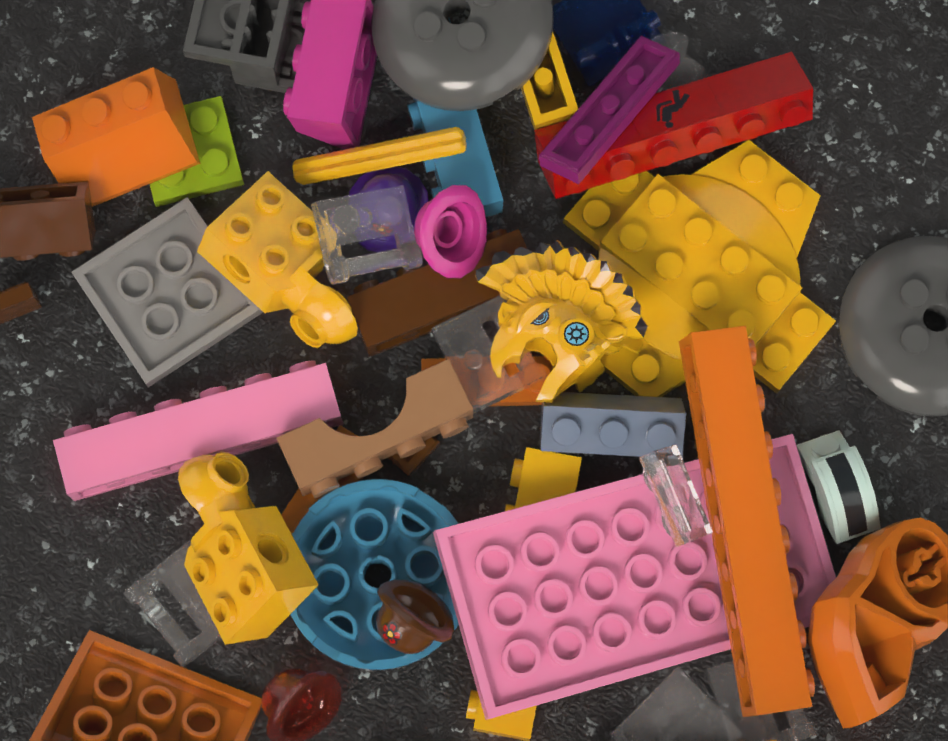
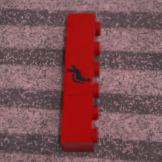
(697, 120)

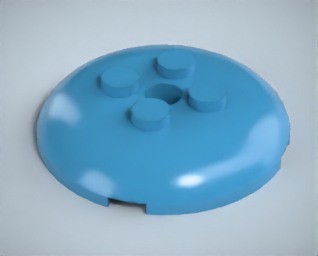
(345, 537)

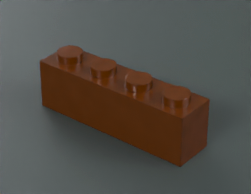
(46, 220)
(422, 298)

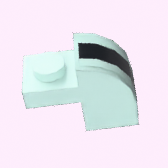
(841, 486)

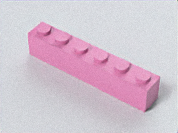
(220, 421)

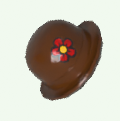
(412, 616)

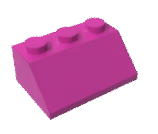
(333, 72)

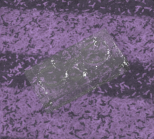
(676, 496)

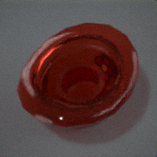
(300, 704)

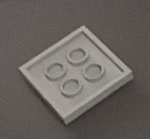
(163, 294)

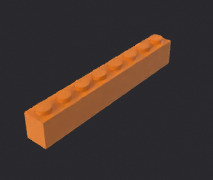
(746, 522)

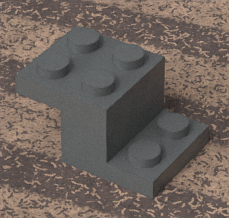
(249, 37)

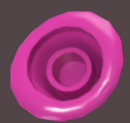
(452, 231)

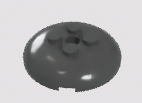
(464, 62)
(885, 326)

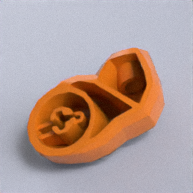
(877, 616)

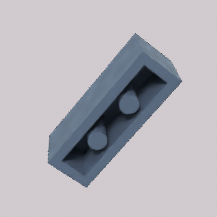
(611, 424)

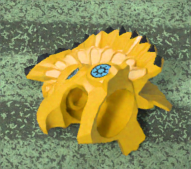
(565, 310)

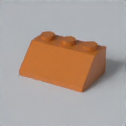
(119, 136)

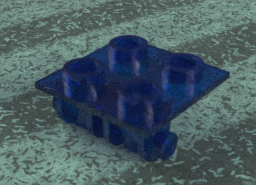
(601, 32)

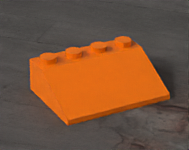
(135, 696)

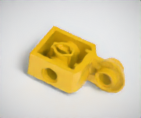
(272, 256)
(242, 554)

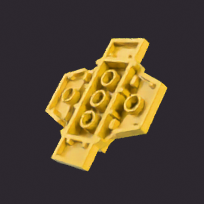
(708, 258)

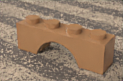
(323, 456)

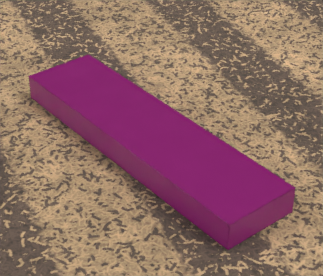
(609, 109)

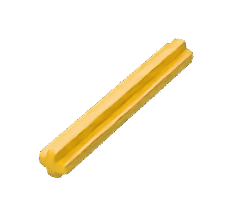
(379, 156)

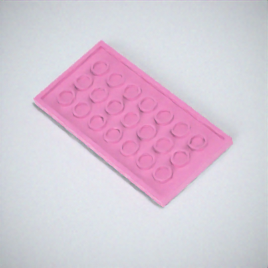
(598, 589)

